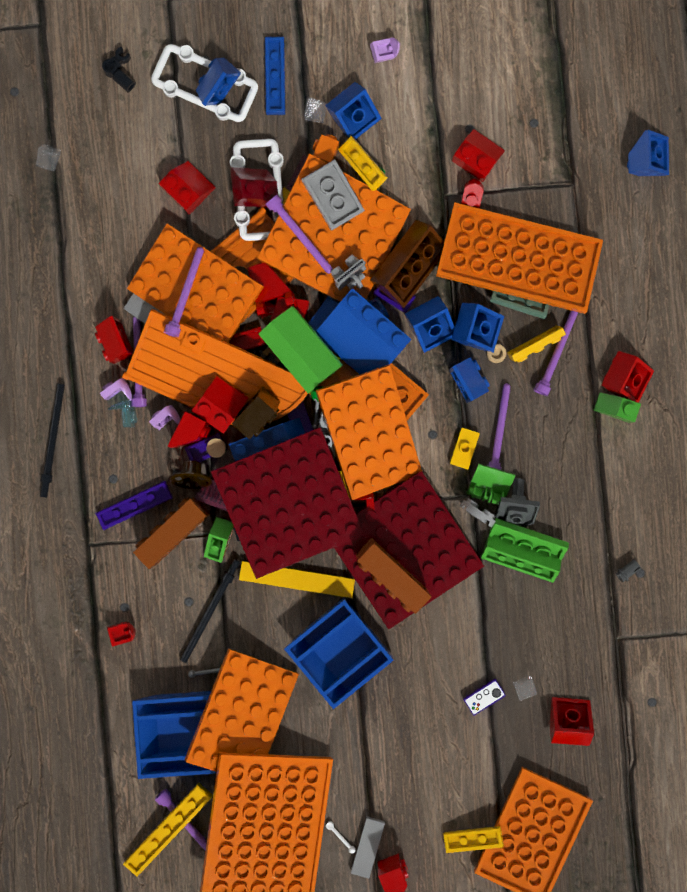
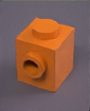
(326, 148)

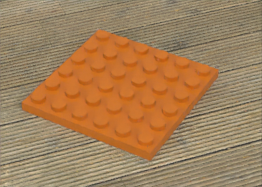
(364, 236)

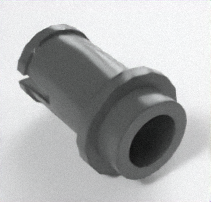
(628, 570)

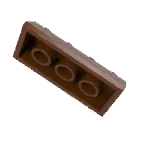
(409, 263)

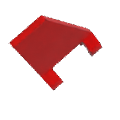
(273, 288)

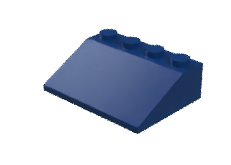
(362, 334)

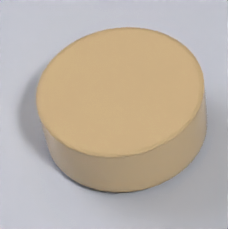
(498, 355)
(216, 448)

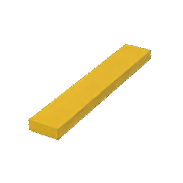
(302, 580)
(167, 829)

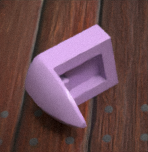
(385, 49)
(112, 389)
(163, 416)

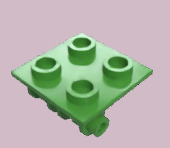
(490, 484)

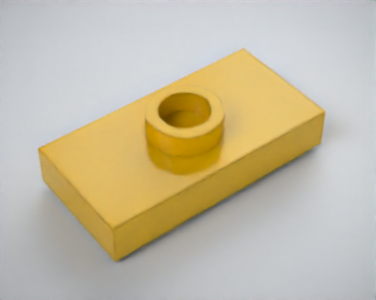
(464, 448)

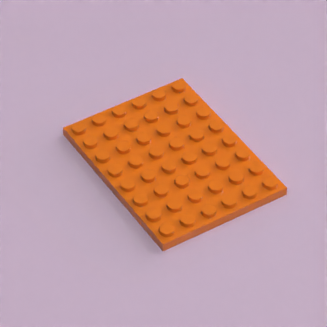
(266, 823)

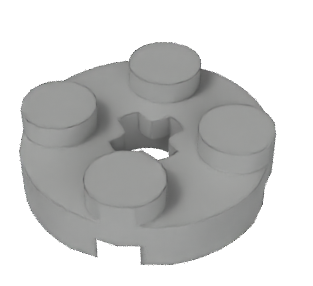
(472, 508)

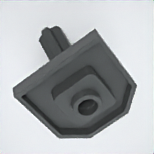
(516, 508)

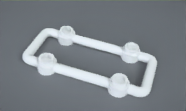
(171, 88)
(275, 161)

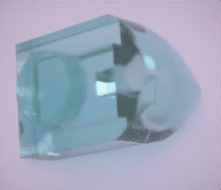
(128, 416)

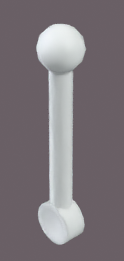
(330, 826)

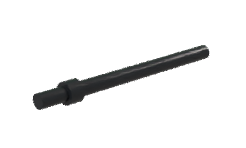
(46, 477)
(227, 577)

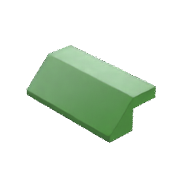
(300, 349)
(524, 550)

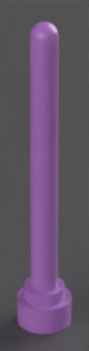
(276, 205)
(172, 328)
(543, 385)
(138, 399)
(500, 428)
(164, 799)

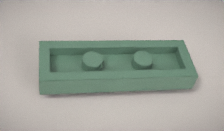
(520, 304)

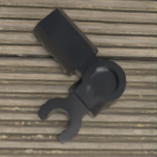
(112, 69)

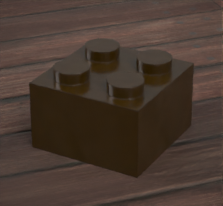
(255, 414)

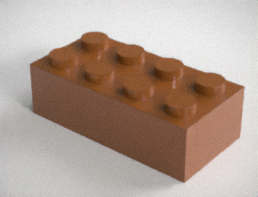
(174, 530)
(393, 576)

